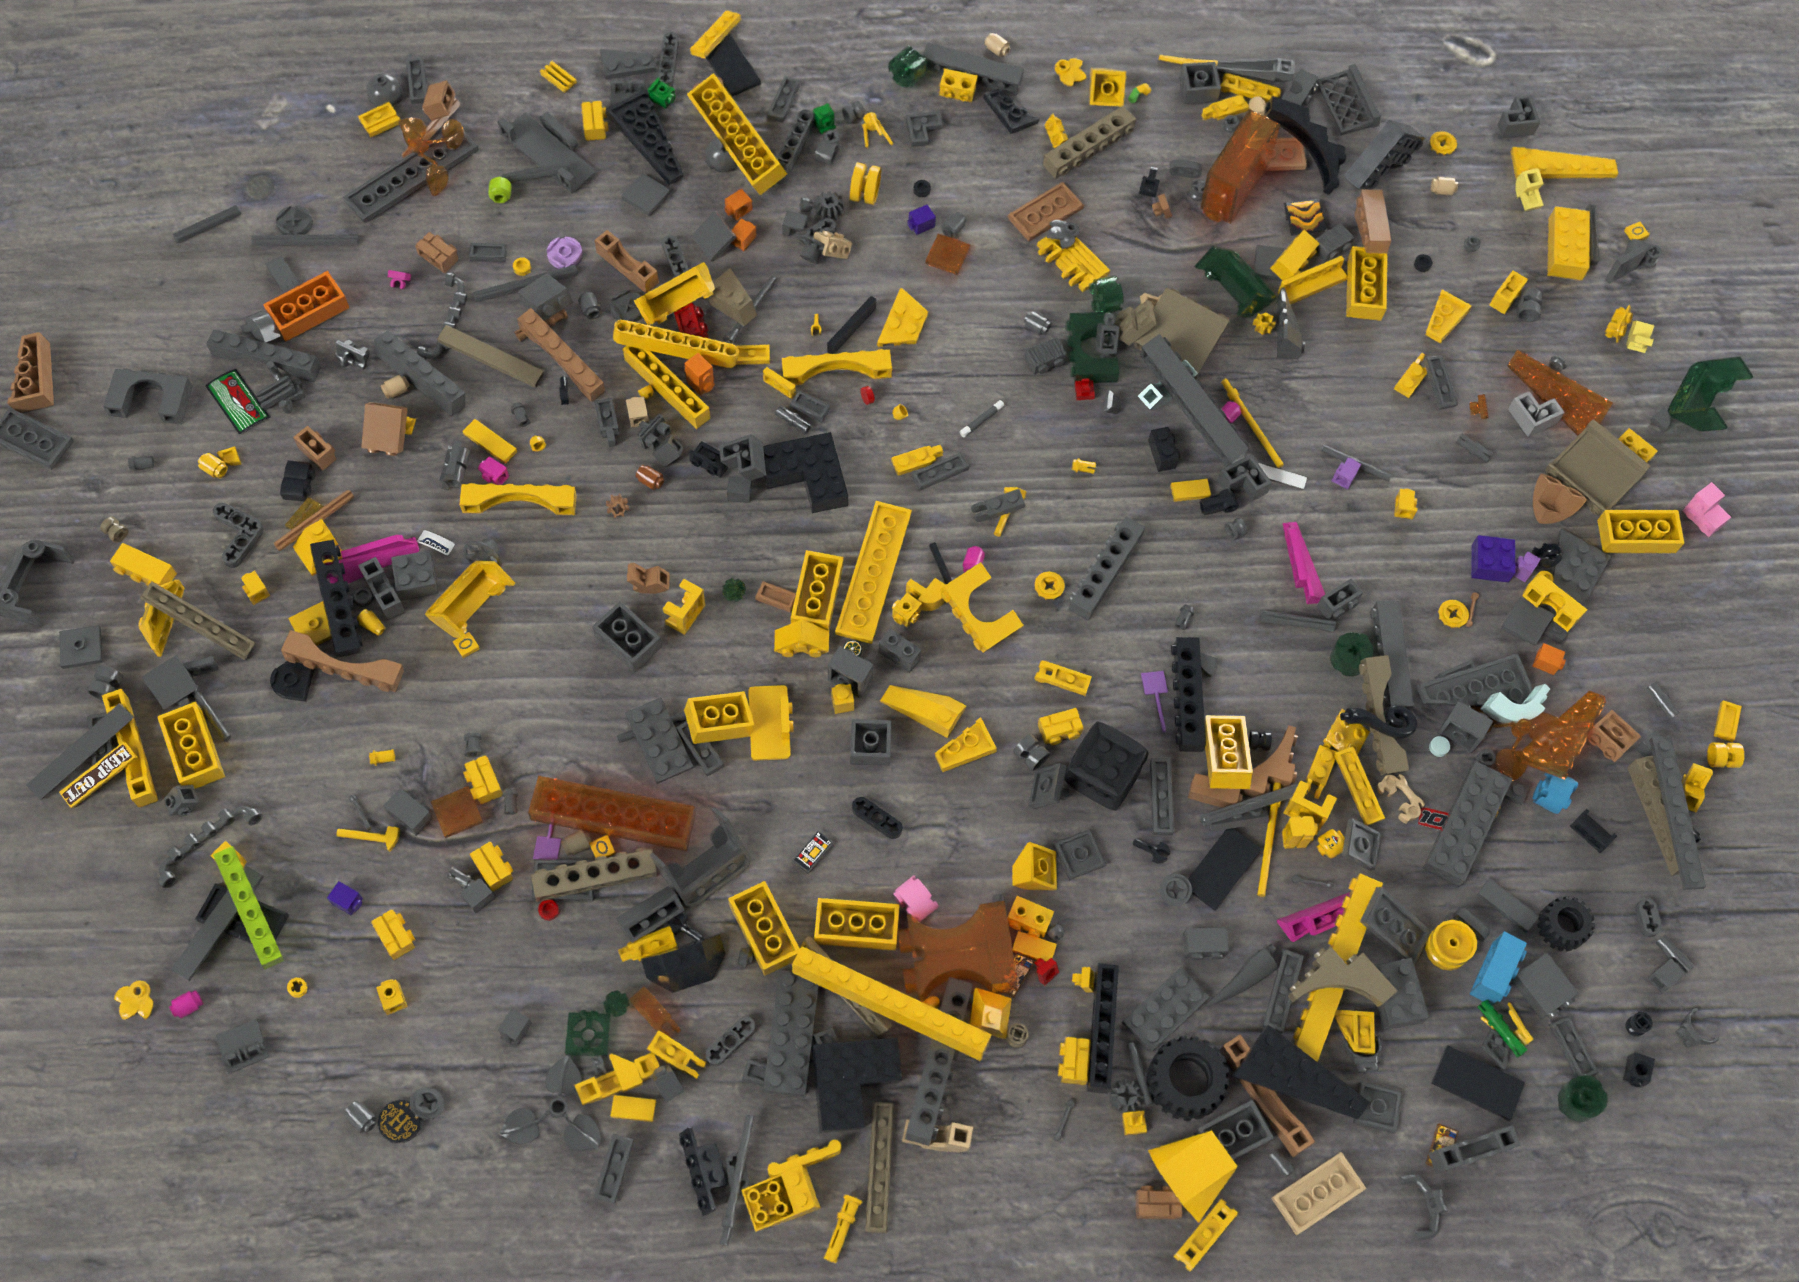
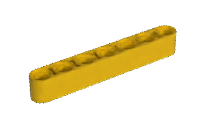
(674, 343)

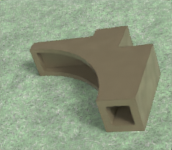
(1357, 976)

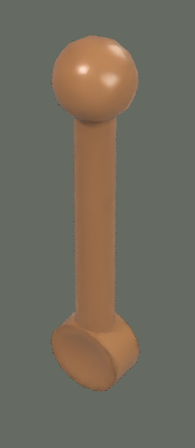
(1474, 597)

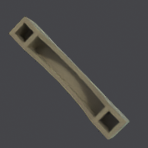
(1390, 754)

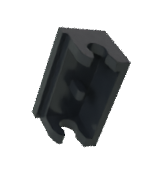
(1592, 832)

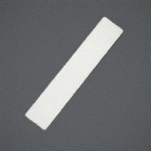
(1284, 476)

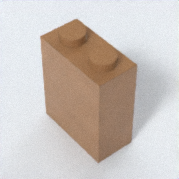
(384, 428)

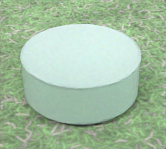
(1439, 746)

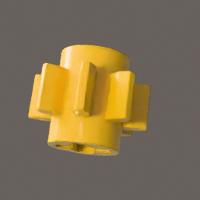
(1264, 323)

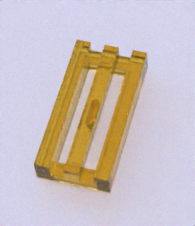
(313, 509)

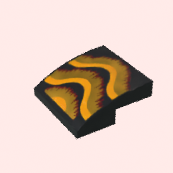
(1305, 216)

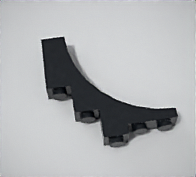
(1312, 136)

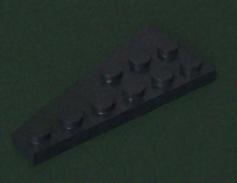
(643, 128)
(1290, 1071)

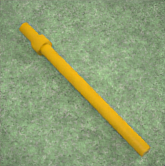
(1234, 396)
(1268, 844)

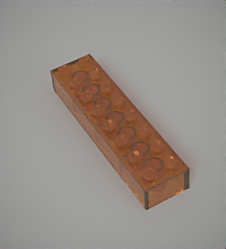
(612, 813)

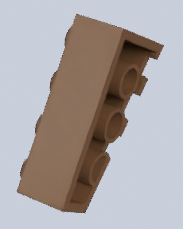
(1373, 221)
(33, 376)

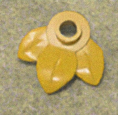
(1070, 71)
(132, 1002)

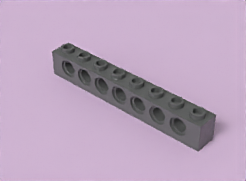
(916, 1130)

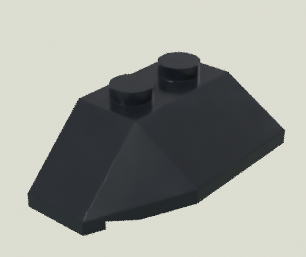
(685, 964)

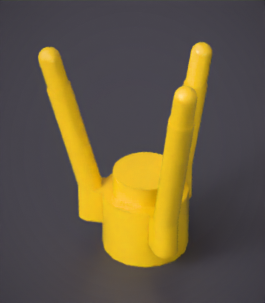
(873, 124)
(1522, 1033)

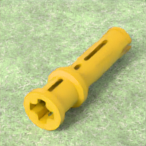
(845, 1218)

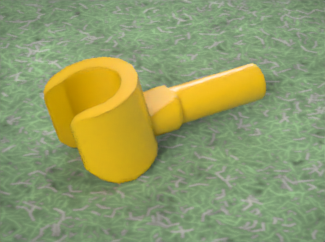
(816, 326)

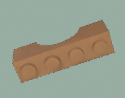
(639, 273)

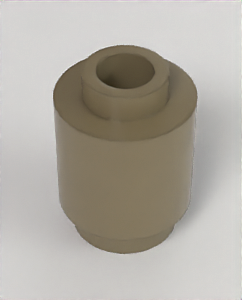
(576, 842)

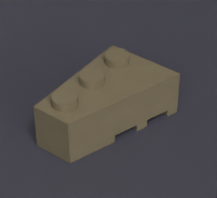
(732, 298)

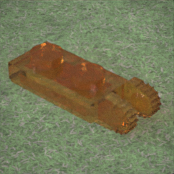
(652, 1011)

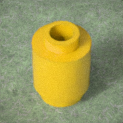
(212, 465)

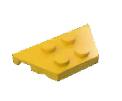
(904, 321)

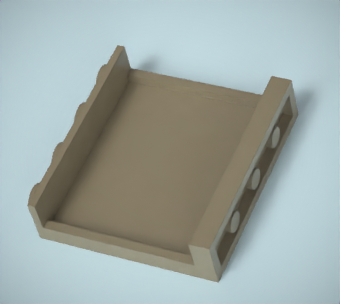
(1187, 326)
(1598, 467)

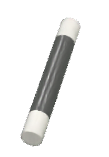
(979, 420)

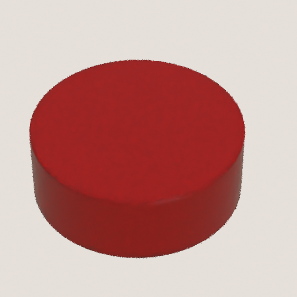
(867, 395)
(548, 910)

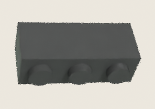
(650, 914)

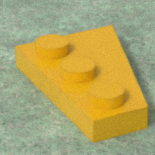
(1446, 316)
(969, 746)

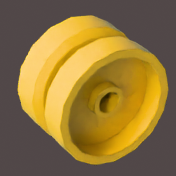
(865, 184)
(1451, 945)

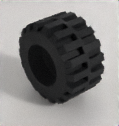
(1576, 913)

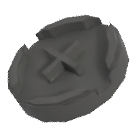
(294, 221)
(624, 307)

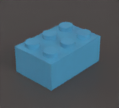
(1499, 968)

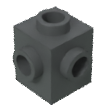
(181, 800)

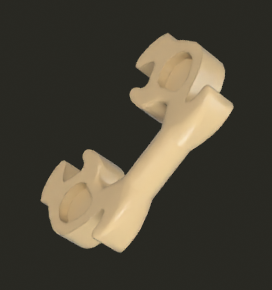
(1412, 810)

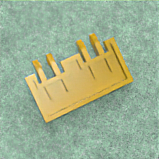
(1074, 260)

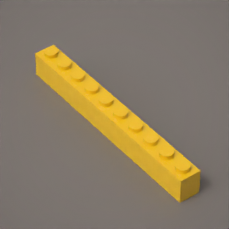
(1345, 942)
(891, 1003)

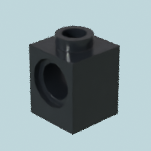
(1642, 1062)

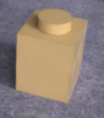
(637, 411)

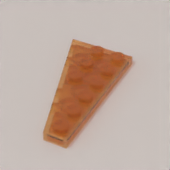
(1576, 400)
(1564, 738)

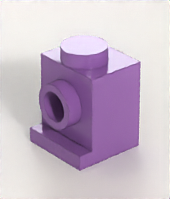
(1346, 472)
(1525, 566)

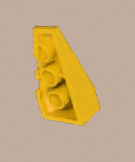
(929, 709)

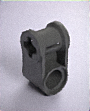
(828, 147)
(1634, 243)

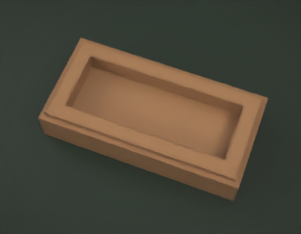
(776, 596)

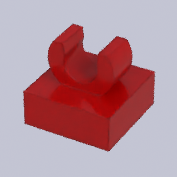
(1084, 389)
(1046, 970)

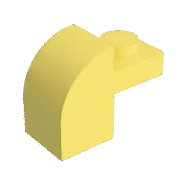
(1527, 189)
(1640, 336)

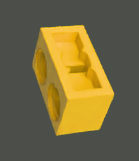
(958, 85)
(1508, 292)

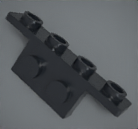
(705, 1169)

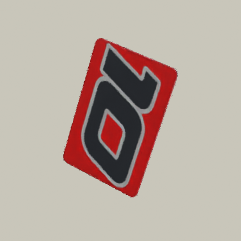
(1432, 818)

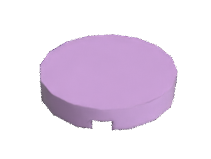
(564, 252)

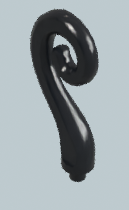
(1362, 716)

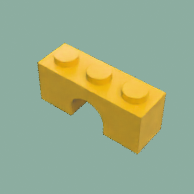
(1546, 592)

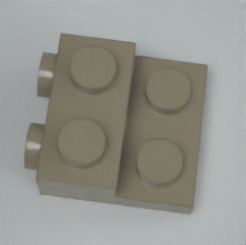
(1135, 322)

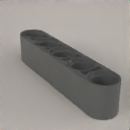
(795, 142)

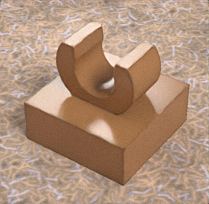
(1162, 207)

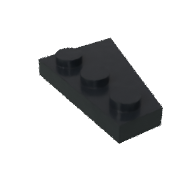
(1008, 112)

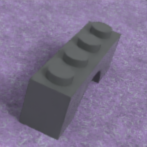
(1474, 1149)

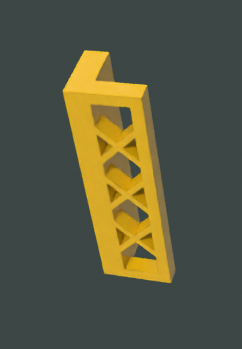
(1314, 280)

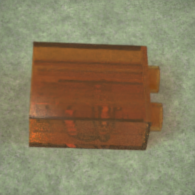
(1239, 167)

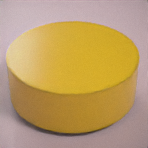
(521, 266)

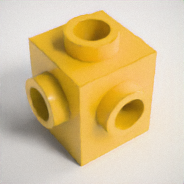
(906, 610)

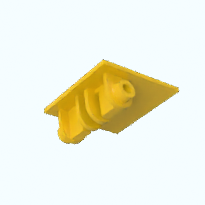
(1345, 735)

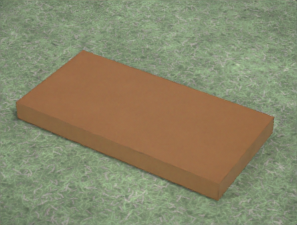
(1052, 205)

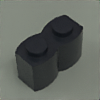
(297, 481)

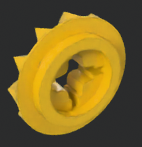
(1439, 137)
(1049, 578)
(1449, 607)

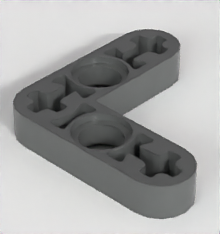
(244, 533)

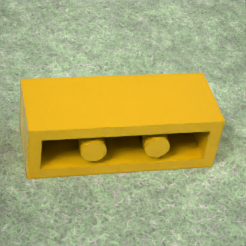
(1295, 256)
(141, 566)

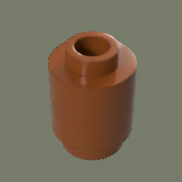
(649, 477)

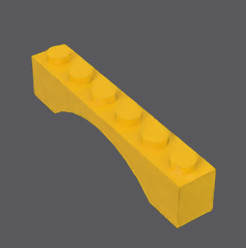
(871, 363)
(479, 498)
(138, 772)

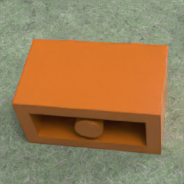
(699, 374)

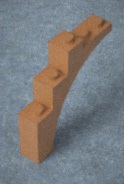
(1275, 769)

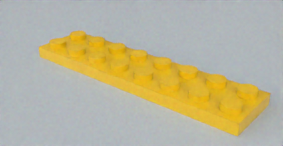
(873, 572)

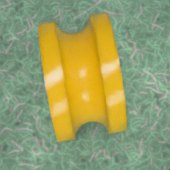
(290, 986)

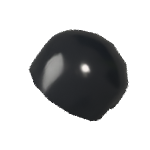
(1549, 554)

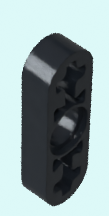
(875, 809)

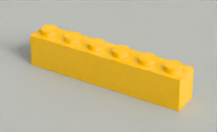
(667, 385)

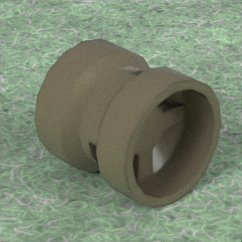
(114, 529)
(1015, 1038)

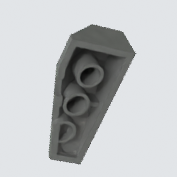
(1288, 331)

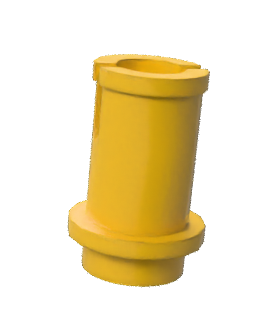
(1082, 466)
(381, 757)

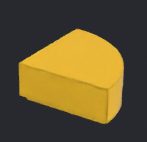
(229, 456)

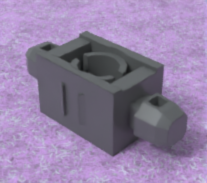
(1109, 319)

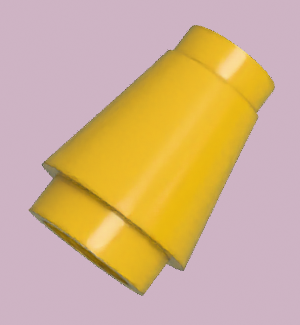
(369, 621)

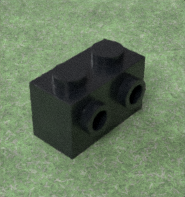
(1163, 449)

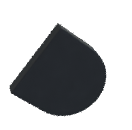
(291, 681)

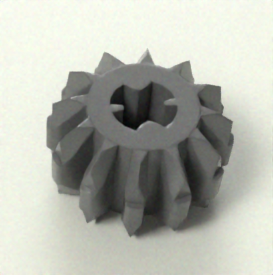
(829, 205)

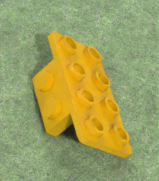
(771, 722)

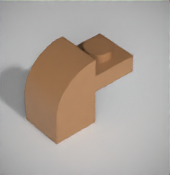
(648, 580)

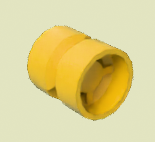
(1726, 755)

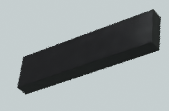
(851, 325)

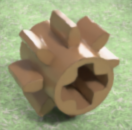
(617, 511)

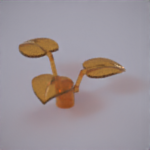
(413, 132)
(1506, 758)

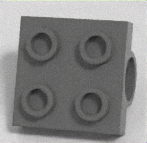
(454, 466)

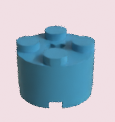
(1554, 793)

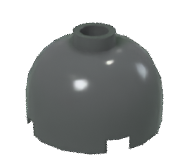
(384, 89)
(719, 157)

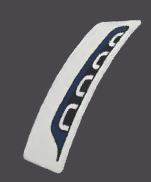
(436, 542)

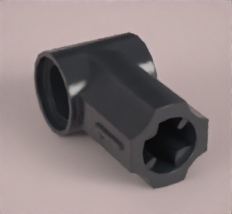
(1224, 501)

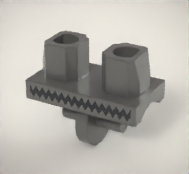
(350, 355)
(650, 431)

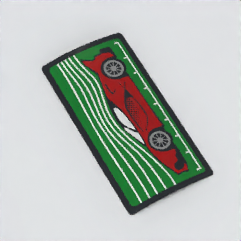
(237, 400)

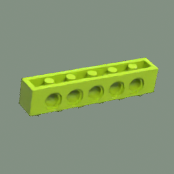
(248, 907)

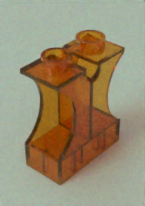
(972, 951)

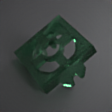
(573, 1019)

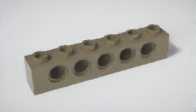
(1089, 142)
(1647, 786)
(544, 891)

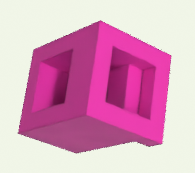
(493, 471)

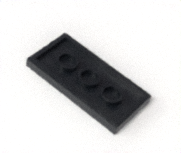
(733, 67)
(1222, 867)
(274, 917)
(1478, 1083)

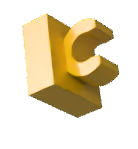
(1085, 980)
(1134, 1123)

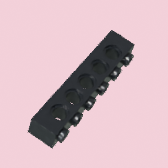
(320, 552)
(1189, 648)
(1103, 1028)

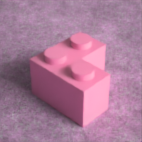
(1705, 510)

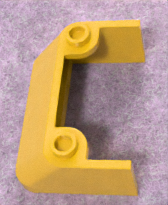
(675, 294)
(466, 595)

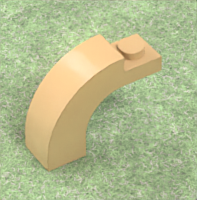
(948, 1139)

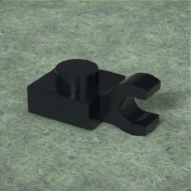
(1149, 184)

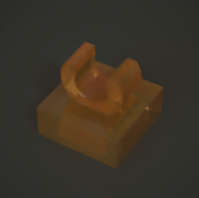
(1479, 407)

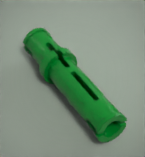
(1496, 1020)

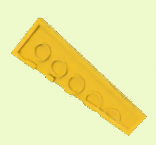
(1562, 164)

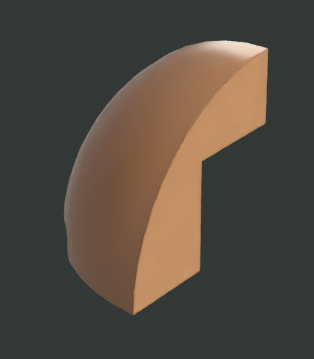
(1554, 500)

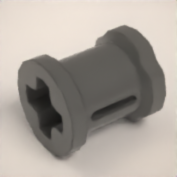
(472, 745)

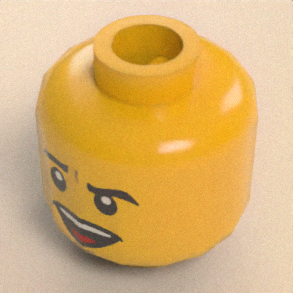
(1331, 843)

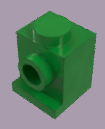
(661, 93)
(824, 118)

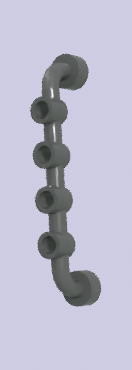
(453, 313)
(193, 842)

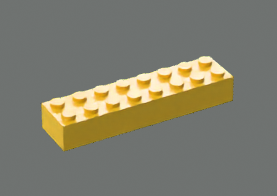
(737, 134)

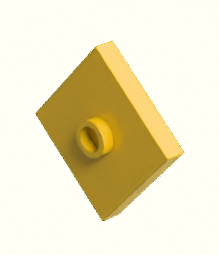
(312, 623)

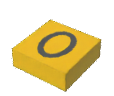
(1637, 231)
(466, 646)
(602, 847)

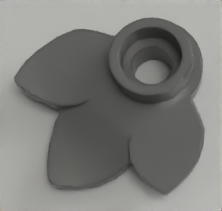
(1064, 232)

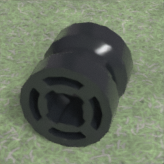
(1260, 740)
(1635, 1027)

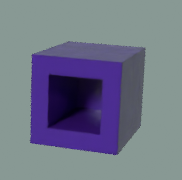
(921, 219)
(345, 898)

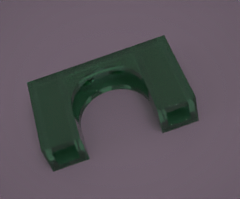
(1100, 370)

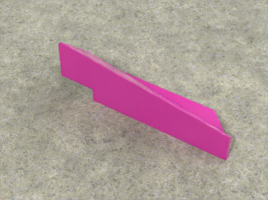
(381, 549)
(1301, 564)
(1312, 919)

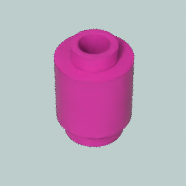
(1232, 411)
(973, 557)
(185, 1004)

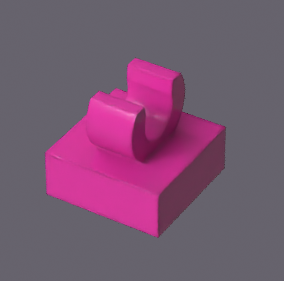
(398, 276)

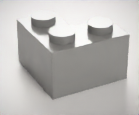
(1532, 416)

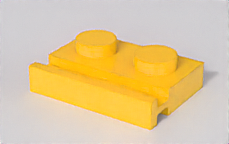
(379, 119)

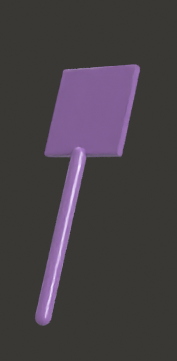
(1155, 684)
(547, 847)

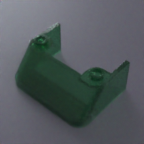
(1238, 279)
(1699, 388)

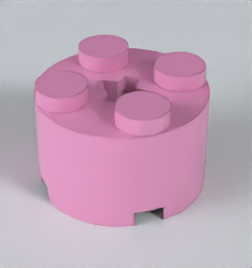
(915, 898)

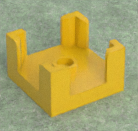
(684, 617)
(1300, 807)

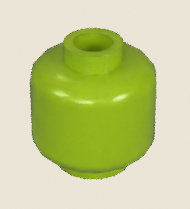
(499, 189)

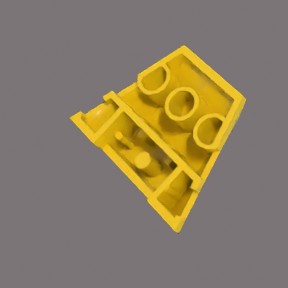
(1195, 1170)

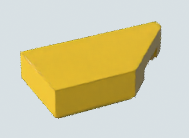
(626, 1073)

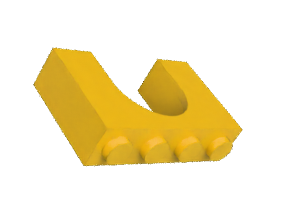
(984, 633)

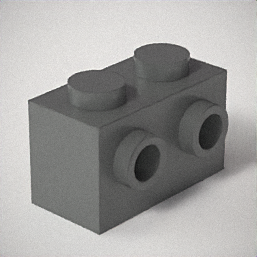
(1339, 599)

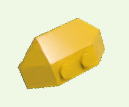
(156, 624)

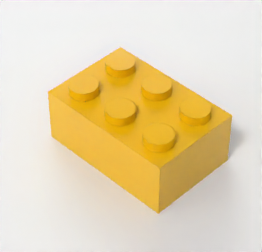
(718, 717)

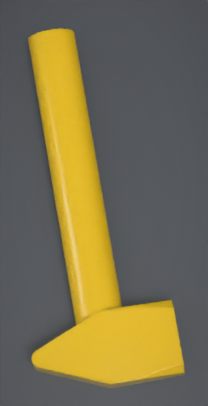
(1003, 519)
(390, 838)

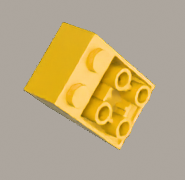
(781, 1198)

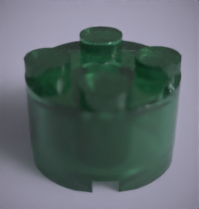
(908, 67)
(1106, 294)
(1349, 651)
(1591, 1104)

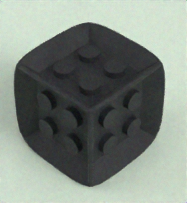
(1106, 765)

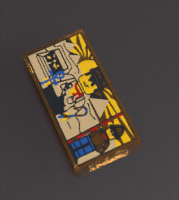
(1023, 966)
(1443, 1137)

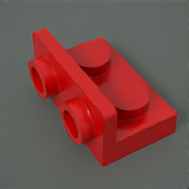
(691, 320)

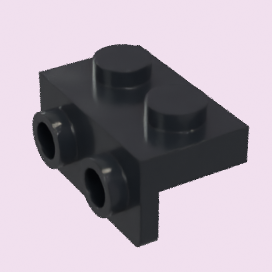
(708, 458)

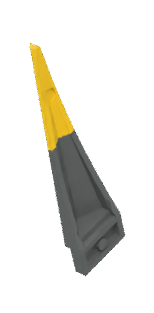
(1260, 69)

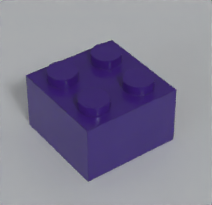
(1493, 558)

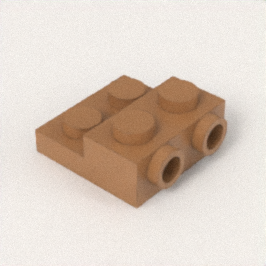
(1613, 736)

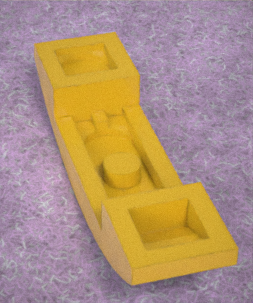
(608, 1084)

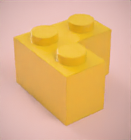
(801, 637)

